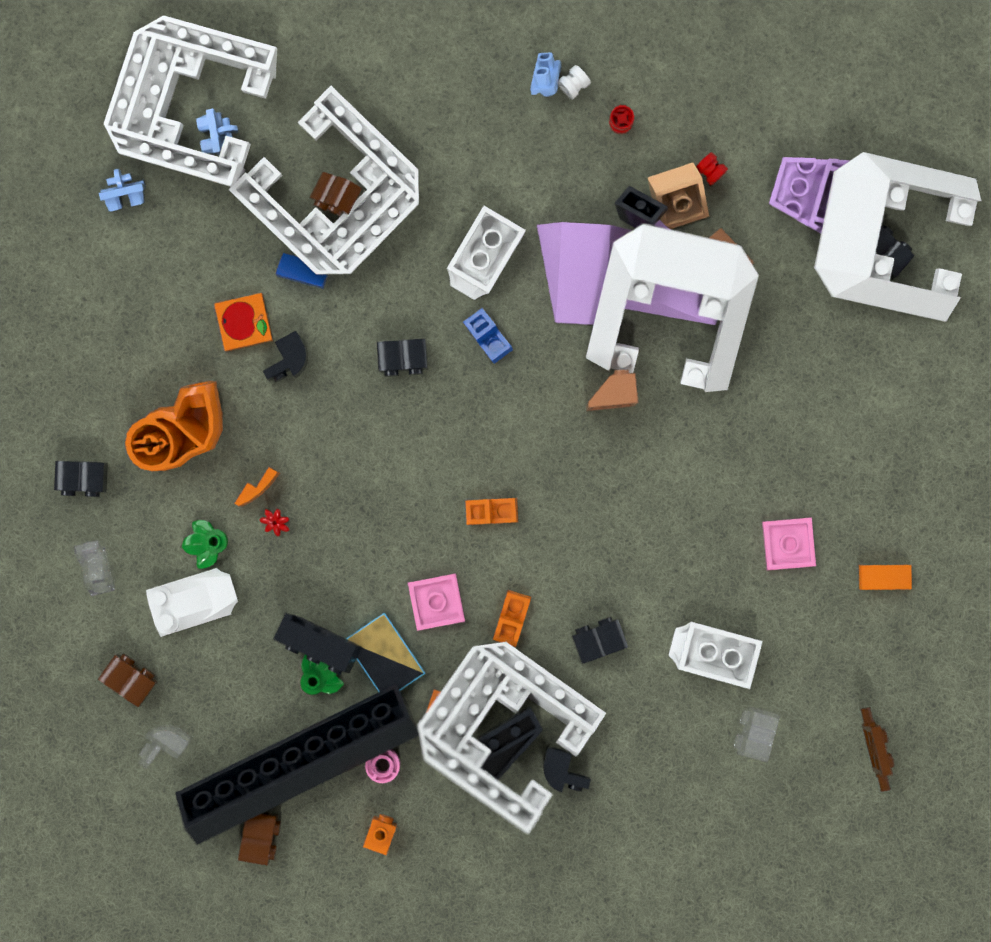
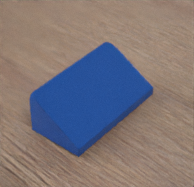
(295, 269)

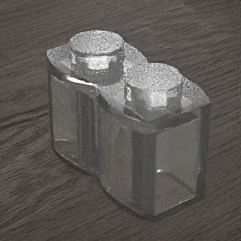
(757, 733)

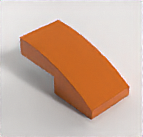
(251, 492)
(491, 511)
(885, 577)
(512, 618)

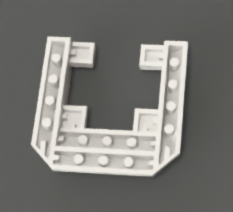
(147, 84)
(388, 199)
(852, 229)
(682, 262)
(509, 677)

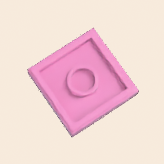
(789, 544)
(436, 602)

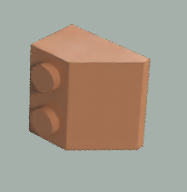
(616, 392)

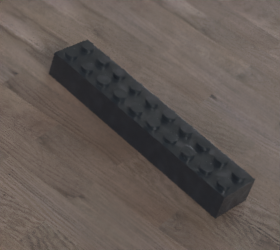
(296, 764)

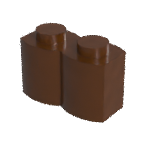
(334, 194)
(128, 680)
(258, 839)

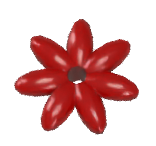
(275, 522)

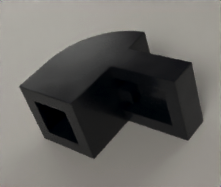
(294, 355)
(556, 771)

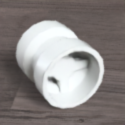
(574, 82)

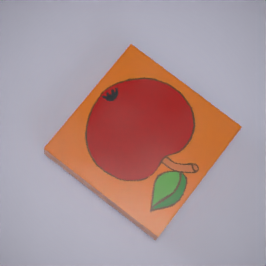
(243, 322)

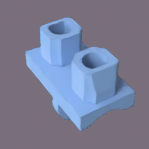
(545, 75)
(218, 130)
(112, 195)

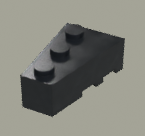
(317, 643)
(509, 741)

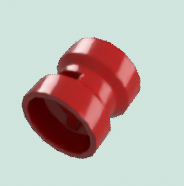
(622, 114)
(711, 168)

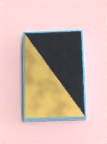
(386, 655)

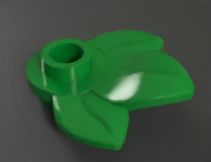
(201, 543)
(326, 680)

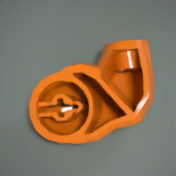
(179, 432)

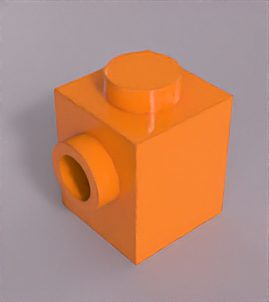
(380, 834)

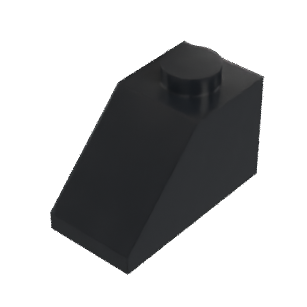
(638, 208)

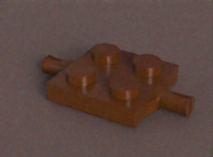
(875, 740)

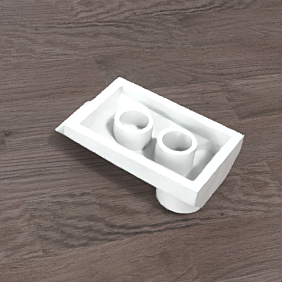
(484, 253)
(191, 601)
(715, 653)

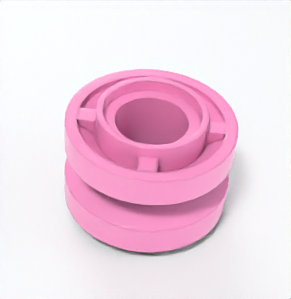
(383, 776)

